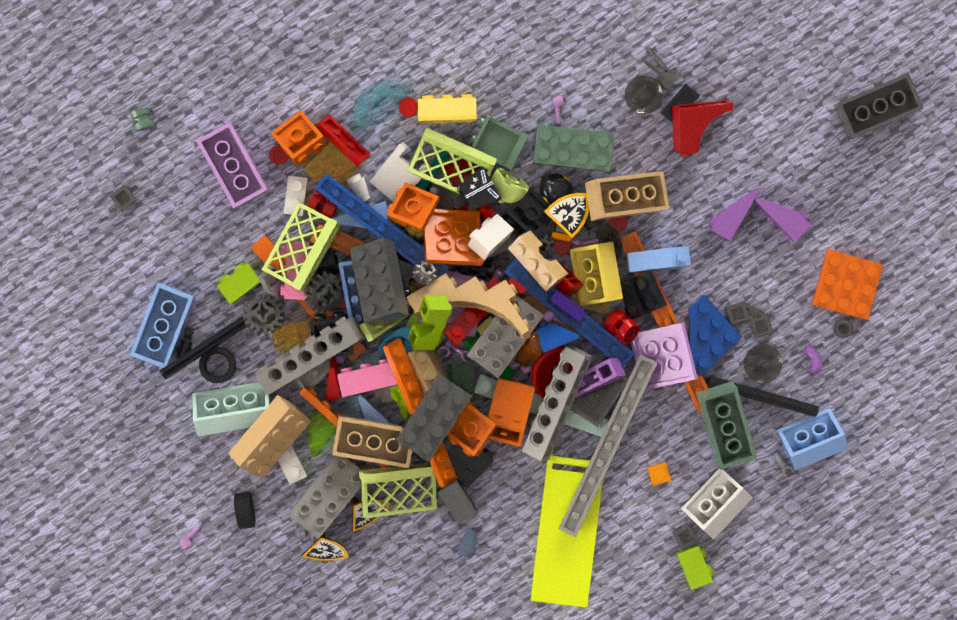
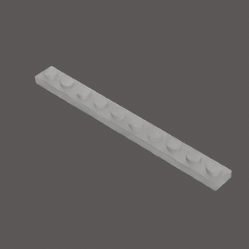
(608, 445)

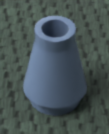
(468, 544)

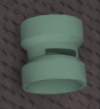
(142, 120)

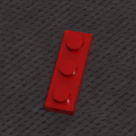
(343, 140)

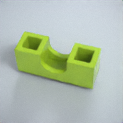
(435, 314)

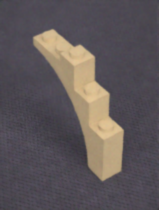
(474, 294)

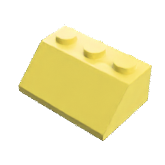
(447, 109)
(598, 272)

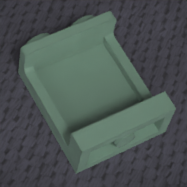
(499, 141)

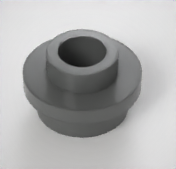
(849, 328)

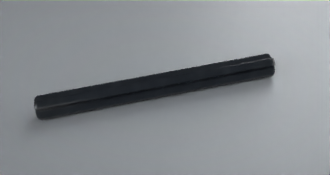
(203, 348)
(769, 398)

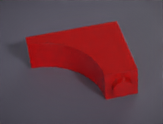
(691, 121)

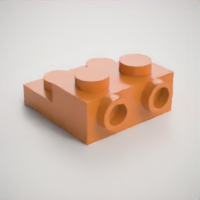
(299, 138)
(412, 207)
(471, 431)

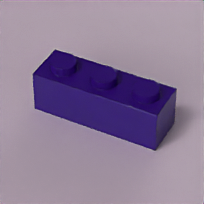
(566, 305)

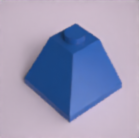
(553, 336)

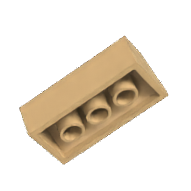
(426, 367)

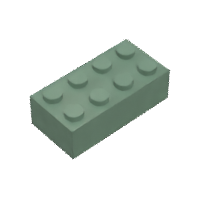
(573, 148)
(726, 425)

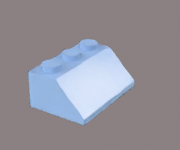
(812, 439)

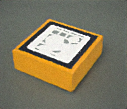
(558, 233)

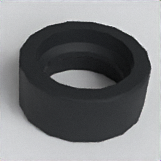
(217, 379)
(244, 510)

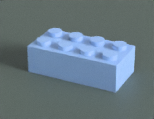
(163, 325)

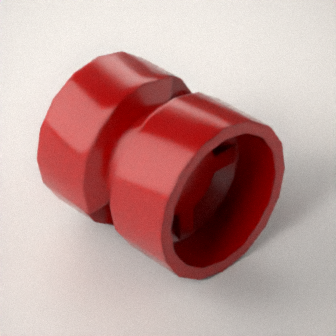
(328, 208)
(621, 326)

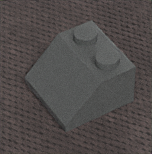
(457, 501)

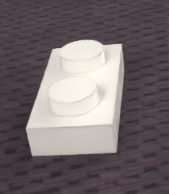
(295, 193)
(292, 466)

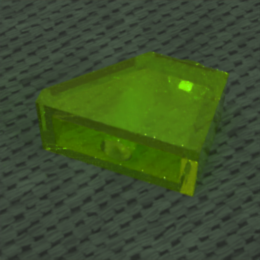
(319, 432)

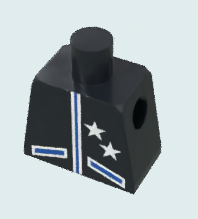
(476, 192)

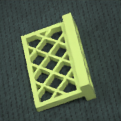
(453, 148)
(317, 251)
(396, 473)

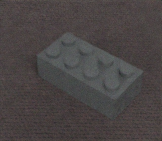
(878, 106)
(379, 282)
(433, 417)

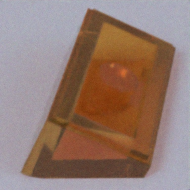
(529, 351)

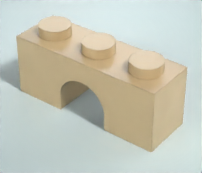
(527, 252)

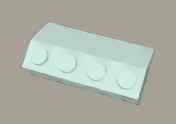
(228, 408)

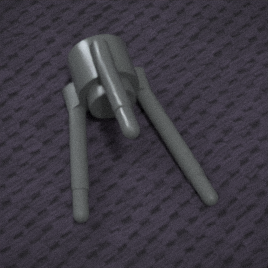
(666, 77)

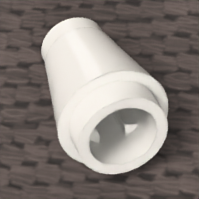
(358, 186)

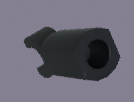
(185, 343)

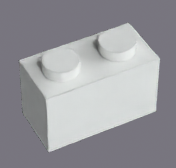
(490, 236)

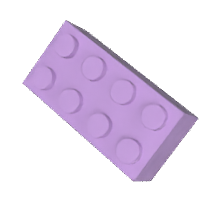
(232, 165)

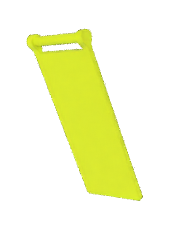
(562, 559)

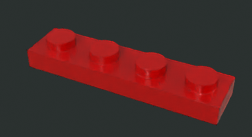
(466, 320)

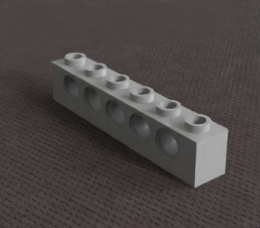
(580, 362)
(273, 381)

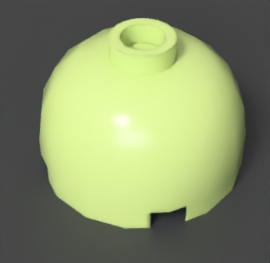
(508, 186)

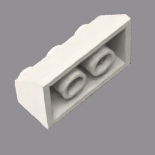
(717, 503)

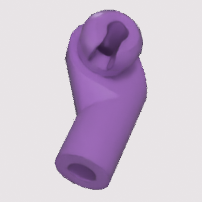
(816, 360)

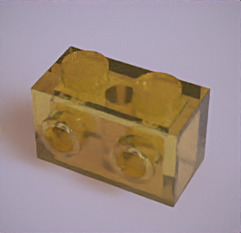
(291, 335)

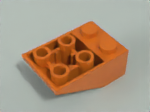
(510, 411)

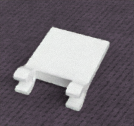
(394, 173)

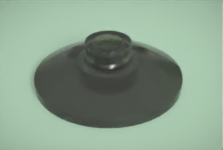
(650, 87)
(607, 233)
(770, 370)

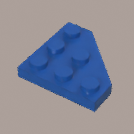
(708, 334)

